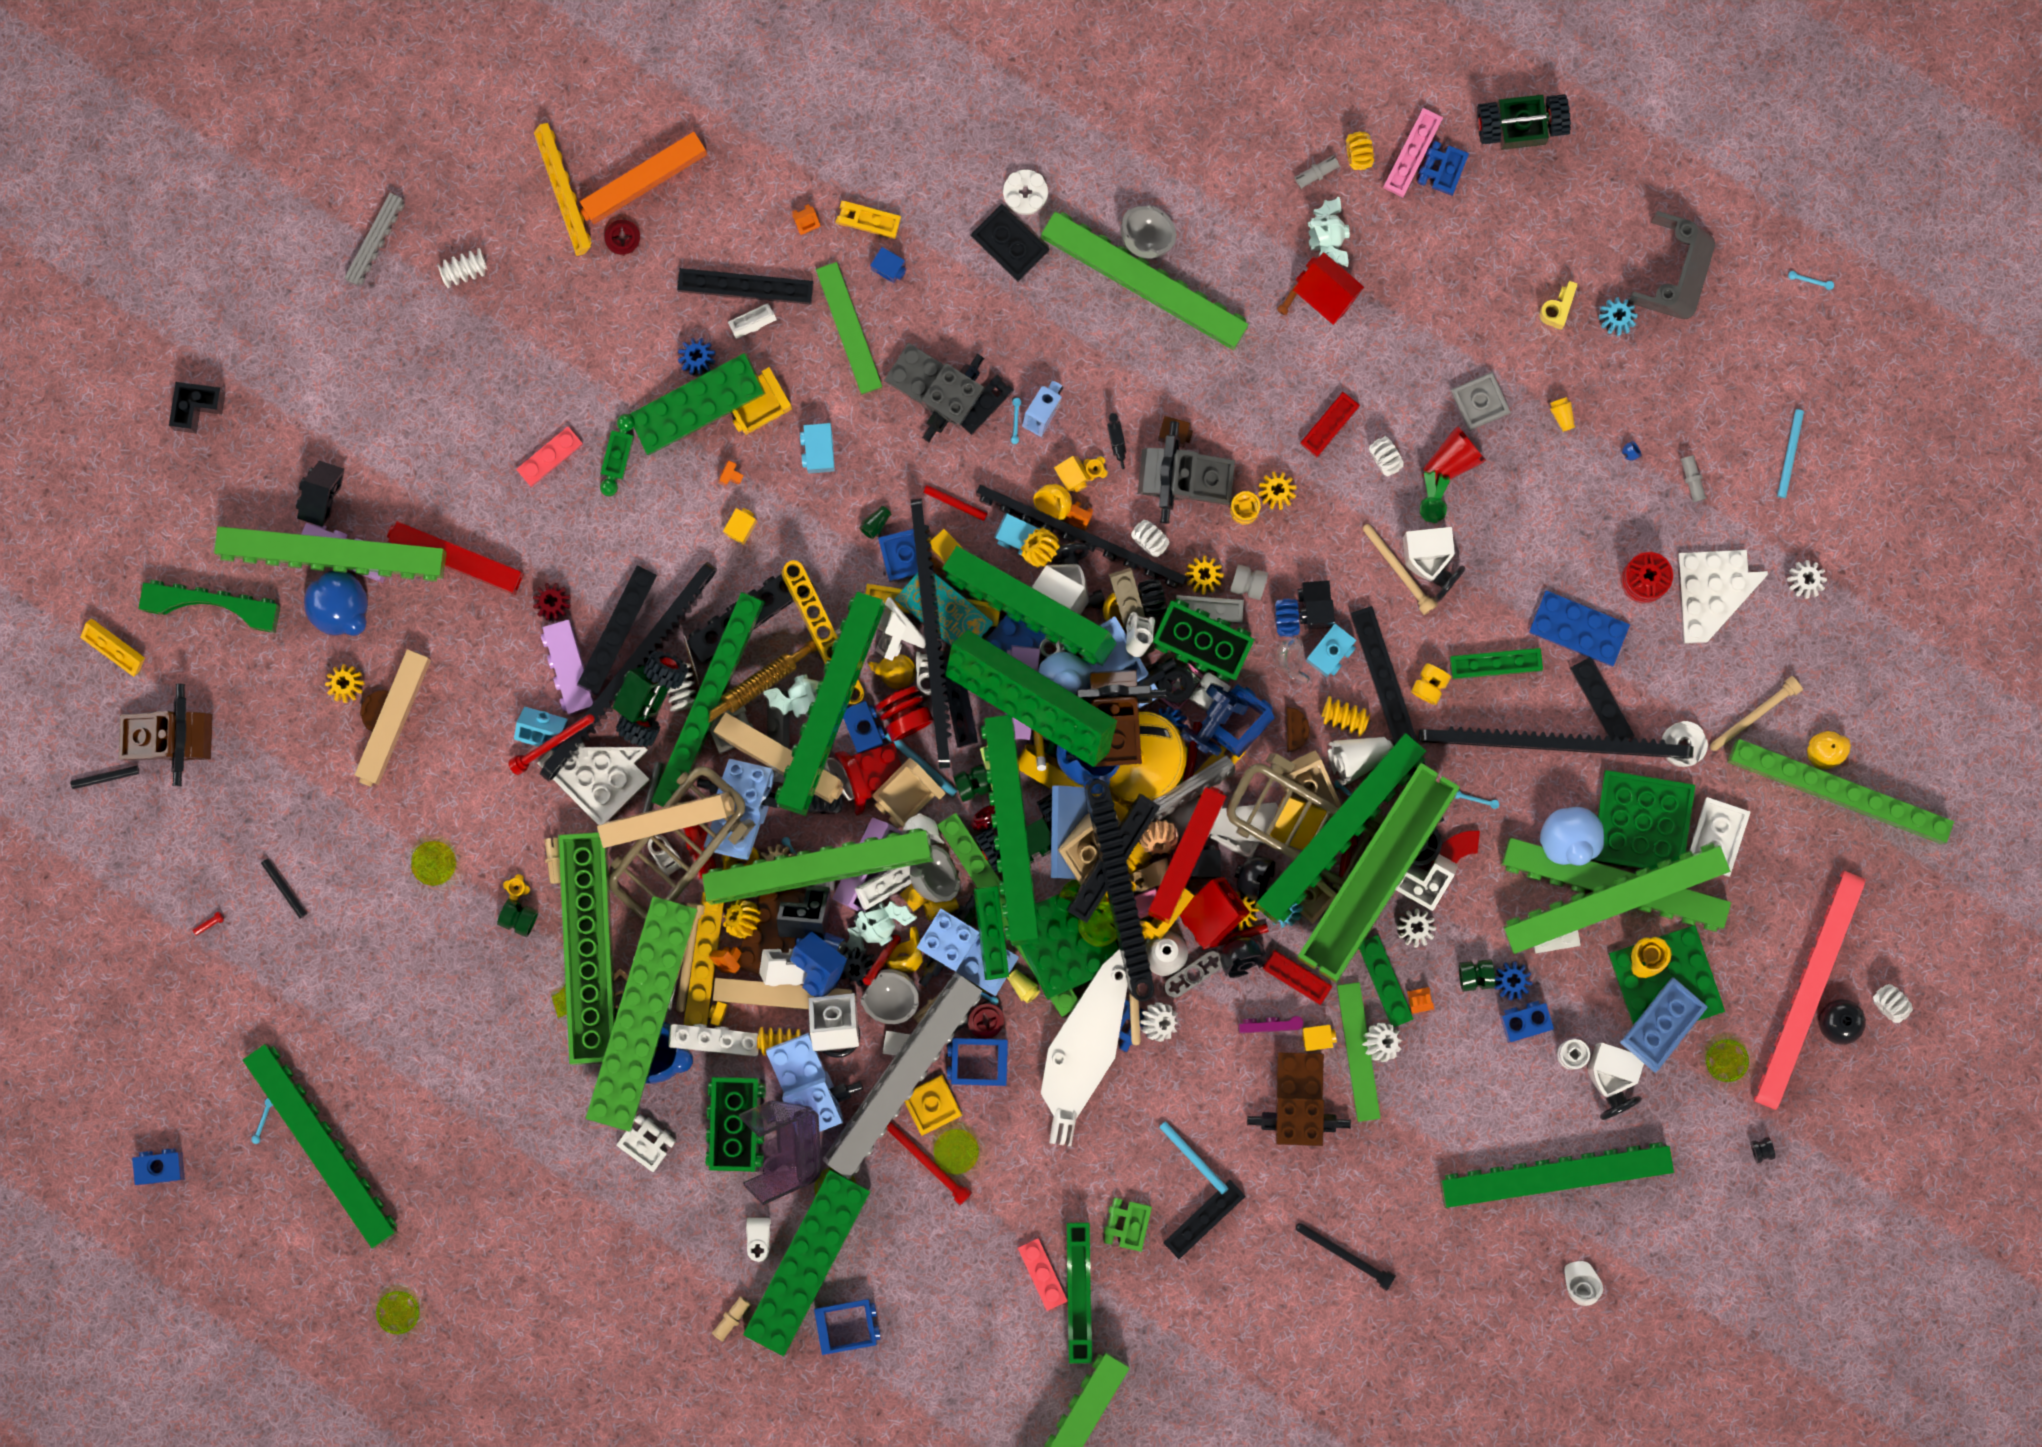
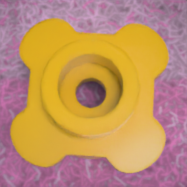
(1100, 472)
(517, 881)

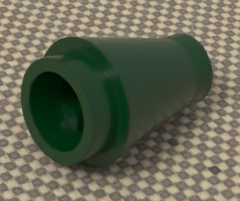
(875, 522)

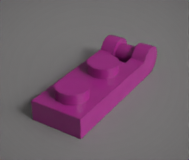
(1271, 1025)

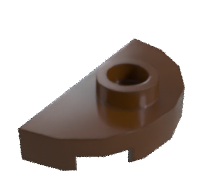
(372, 708)
(1297, 729)

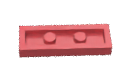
(549, 456)
(1042, 1274)

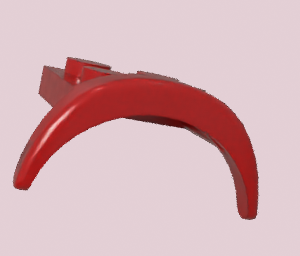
(869, 771)

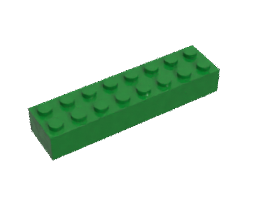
(1029, 606)
(1031, 698)
(807, 1262)

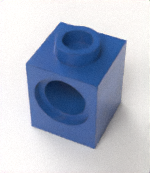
(888, 265)

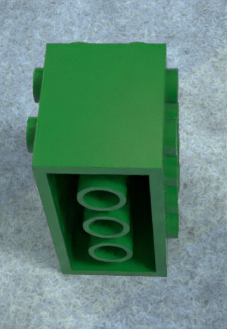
(1203, 640)
(730, 1140)

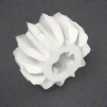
(1386, 456)
(1150, 538)
(1798, 579)
(1414, 920)
(1892, 1003)
(1159, 1021)
(1379, 1034)

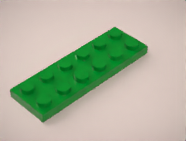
(697, 404)

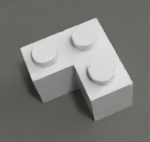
(1428, 886)

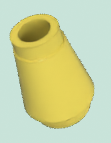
(1023, 986)

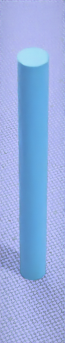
(1790, 454)
(908, 752)
(1193, 1157)

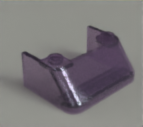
(798, 1148)

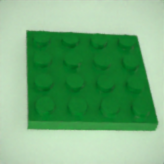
(1643, 819)
(1063, 955)
(1686, 965)

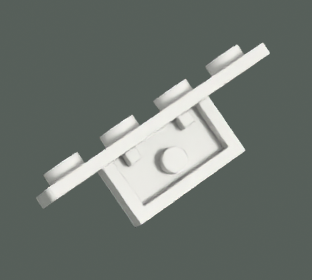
(713, 1040)

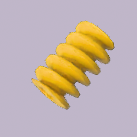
(1345, 716)
(770, 1039)

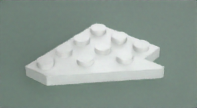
(1713, 590)
(601, 779)

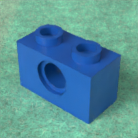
(863, 741)
(144, 1167)

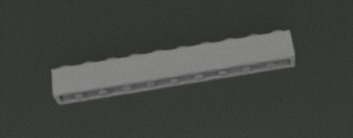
(902, 1075)

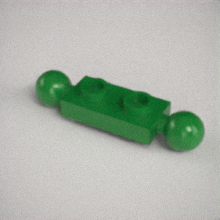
(617, 455)

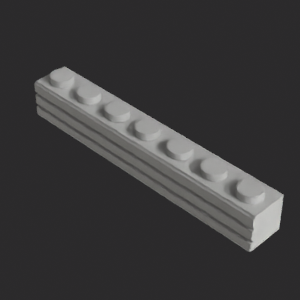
(374, 240)
(1194, 787)

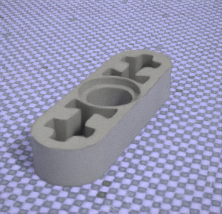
(1176, 979)

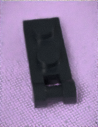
(986, 404)

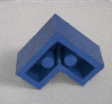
(820, 963)

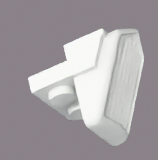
(896, 628)

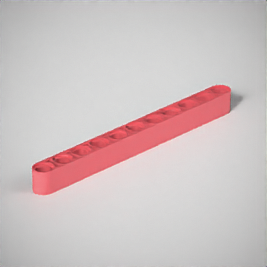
(1810, 991)

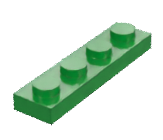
(1496, 663)
(991, 932)
(1385, 981)

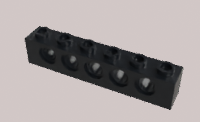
(782, 599)

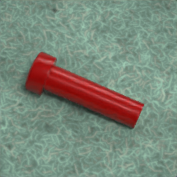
(209, 923)

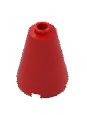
(1454, 456)

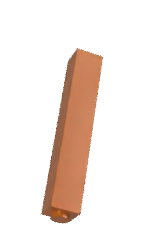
(642, 178)

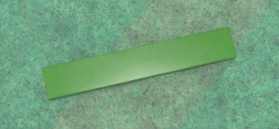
(849, 328)
(1359, 1063)

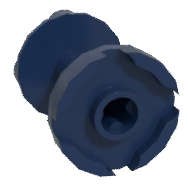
(1219, 712)

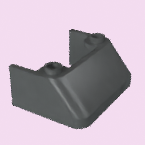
(1683, 299)

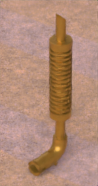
(763, 680)

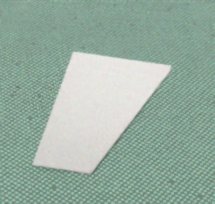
(1261, 820)

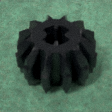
(1152, 597)
(820, 806)
(862, 959)

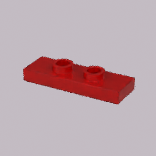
(1329, 424)
(1297, 977)

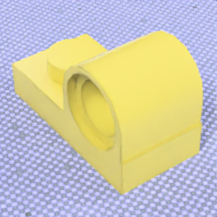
(1562, 308)

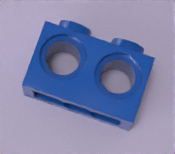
(1528, 1027)

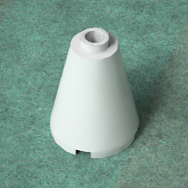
(1357, 756)
(1167, 964)

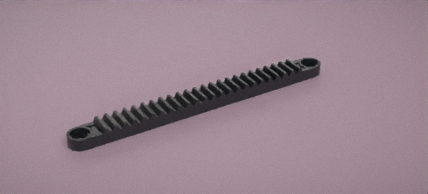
(931, 635)
(637, 659)
(1558, 743)

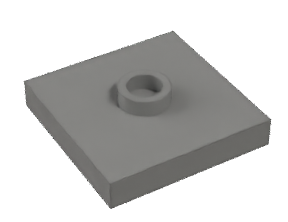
(1480, 401)

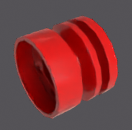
(1642, 589)
(905, 715)

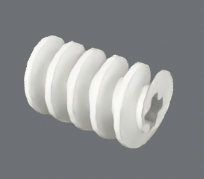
(463, 268)
(682, 695)

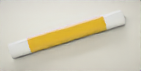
(1039, 751)

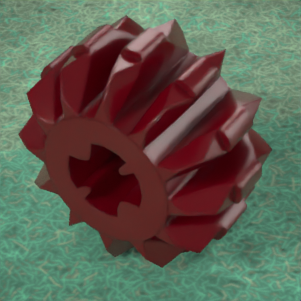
(557, 595)

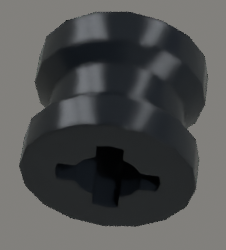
(1763, 1150)

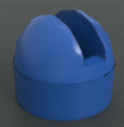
(1632, 451)

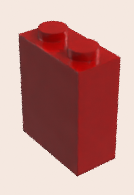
(1327, 287)
(1213, 912)

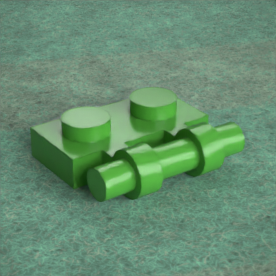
(1134, 1226)

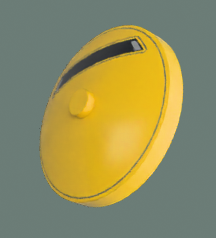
(1162, 761)

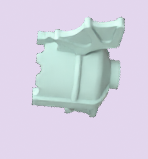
(1329, 232)
(800, 696)
(877, 924)

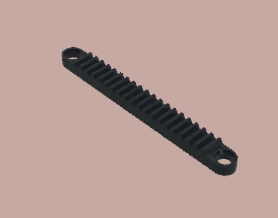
(1119, 889)

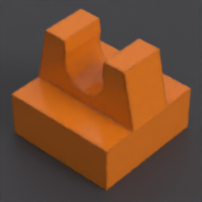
(806, 219)
(728, 474)
(1079, 517)
(726, 959)
(1420, 1000)

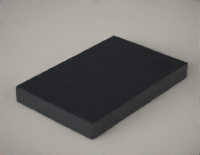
(1009, 243)

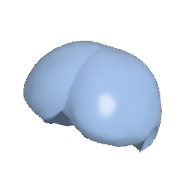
(1067, 671)
(1572, 836)

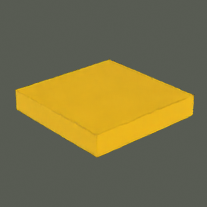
(1289, 818)
(932, 1105)

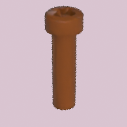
(1283, 309)

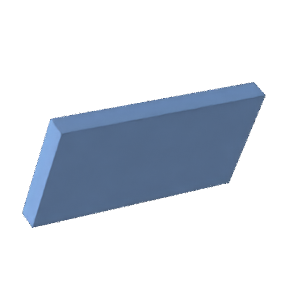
(1068, 809)
(1663, 1024)

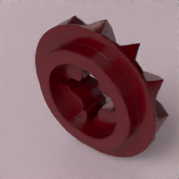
(614, 231)
(983, 818)
(995, 1024)

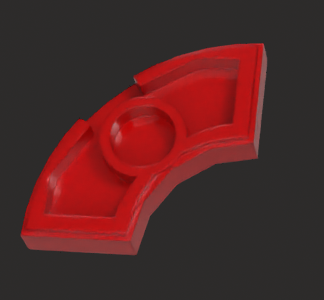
(1460, 846)

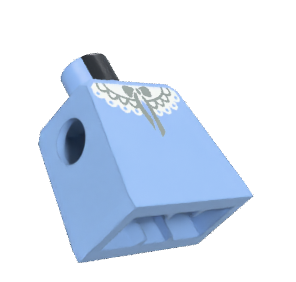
(1043, 408)

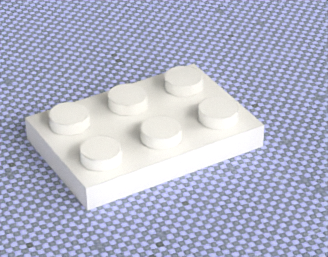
(1722, 826)

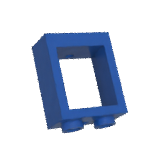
(1237, 746)
(952, 1071)
(823, 1332)

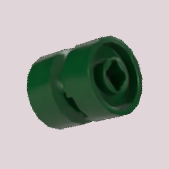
(965, 786)
(516, 917)
(1477, 975)

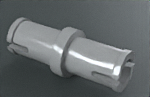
(1317, 171)
(1693, 478)

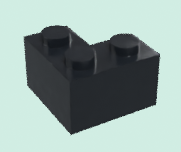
(190, 401)
(318, 492)
(1317, 605)
(1208, 864)
(800, 919)

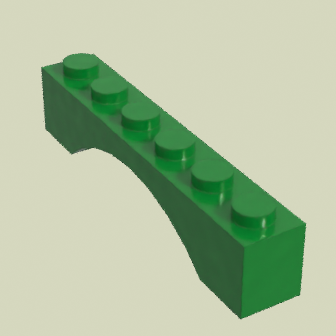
(163, 599)
(1079, 1292)

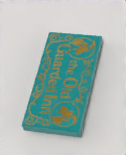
(954, 611)

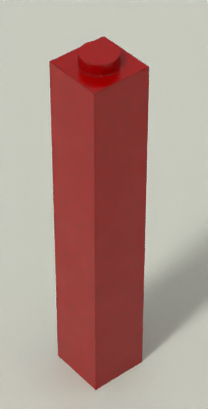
(460, 559)
(1187, 854)

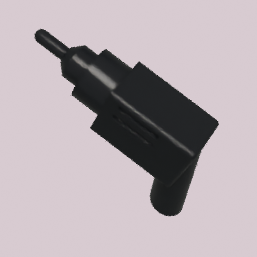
(1116, 438)

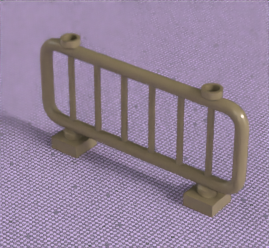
(1278, 766)
(733, 824)

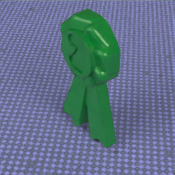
(1434, 507)

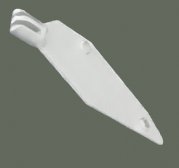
(1084, 1049)

